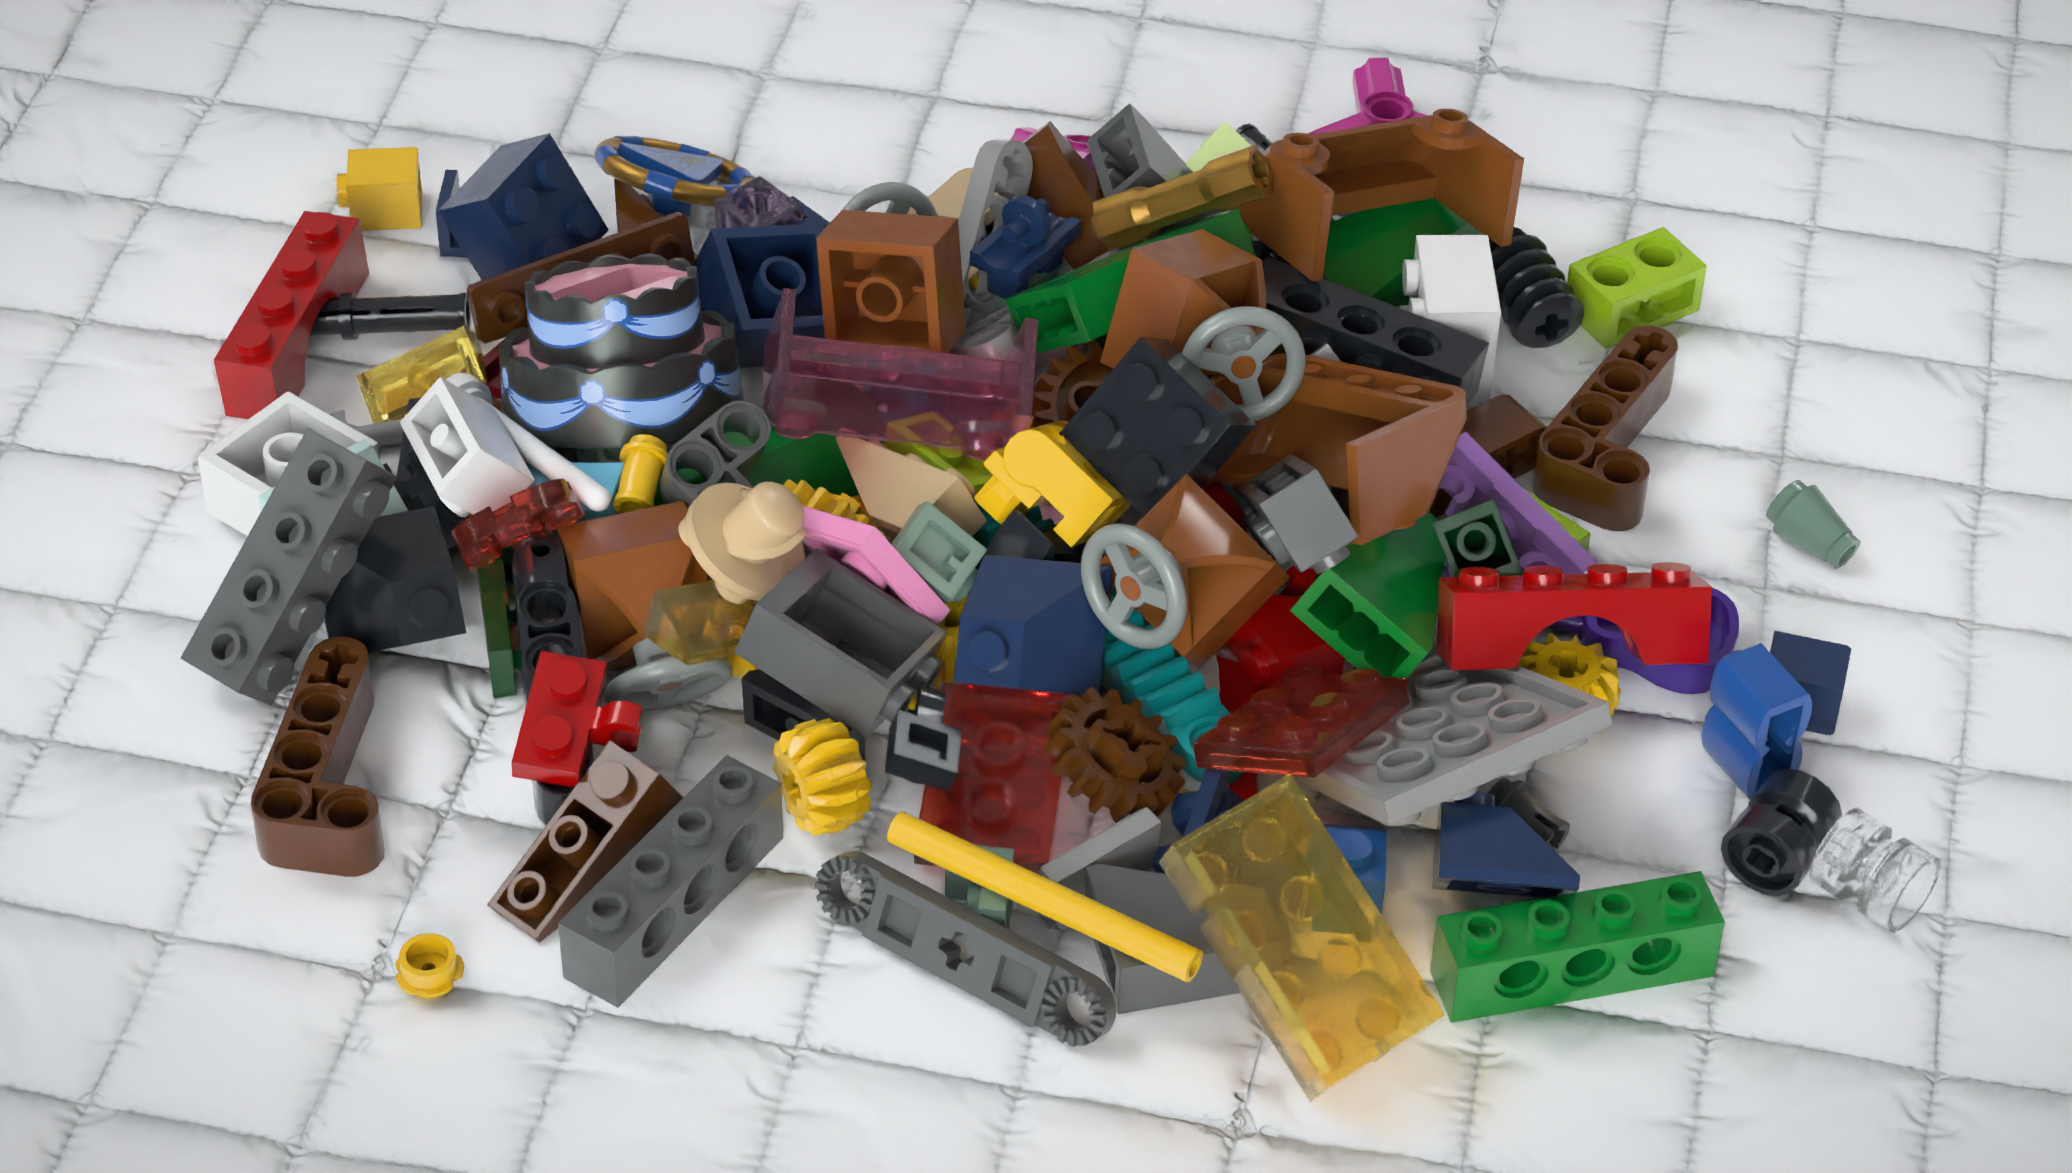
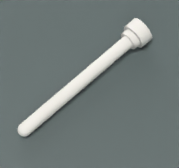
(538, 453)

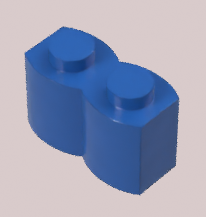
(1755, 717)

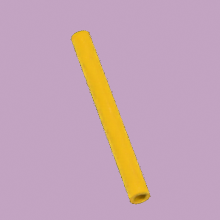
(1045, 896)

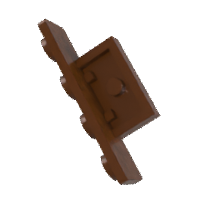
(500, 301)

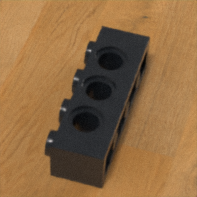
(1372, 331)

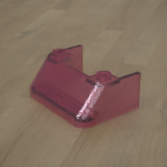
(895, 390)

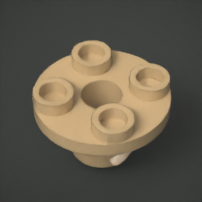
(745, 537)

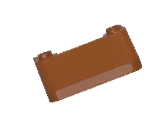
(1383, 167)
(1362, 431)

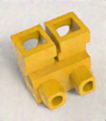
(1046, 468)

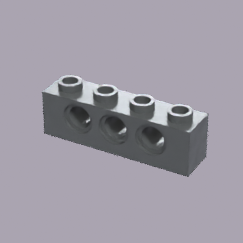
(671, 881)

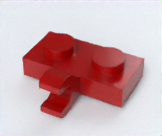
(566, 717)

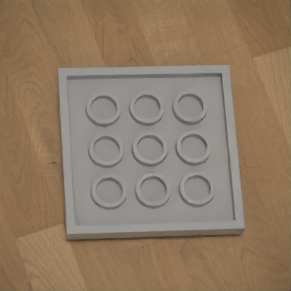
(1457, 737)

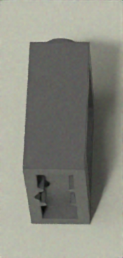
(860, 616)

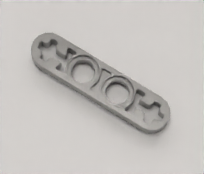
(998, 168)

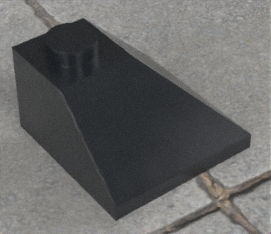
(399, 586)

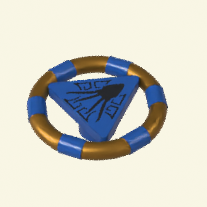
(669, 171)

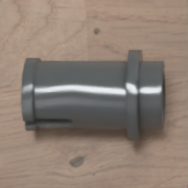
(1537, 816)

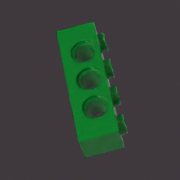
(1576, 946)

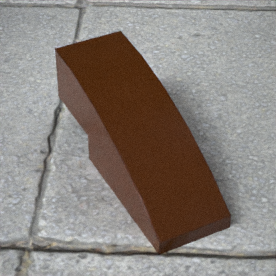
(1068, 187)

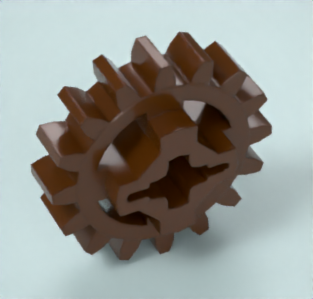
(1114, 754)

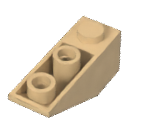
(897, 484)

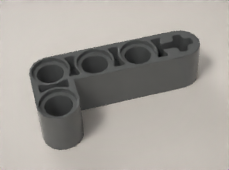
(722, 462)

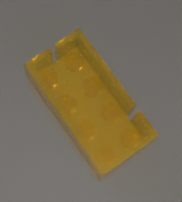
(1300, 937)

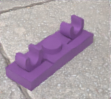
(1533, 532)

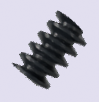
(1534, 292)

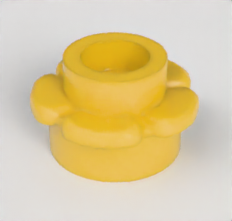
(428, 966)

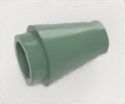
(1812, 523)

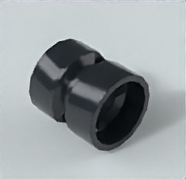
(1780, 832)

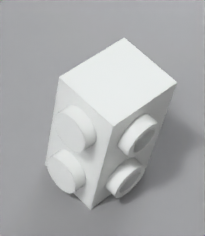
(465, 450)

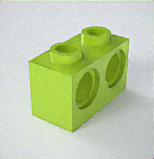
(1637, 285)

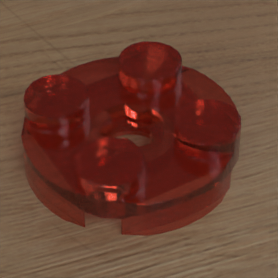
(528, 514)

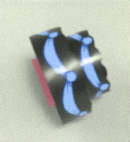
(617, 354)

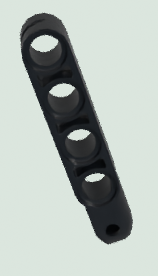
(544, 594)

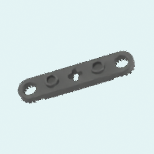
(1005, 966)

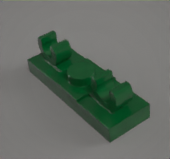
(498, 615)

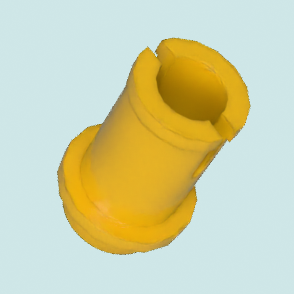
(641, 472)

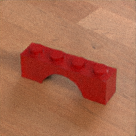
(271, 337)
(1493, 618)
(1273, 635)

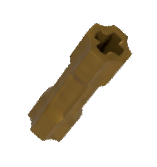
(1219, 185)

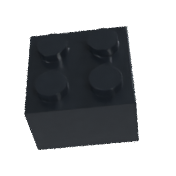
(1156, 424)

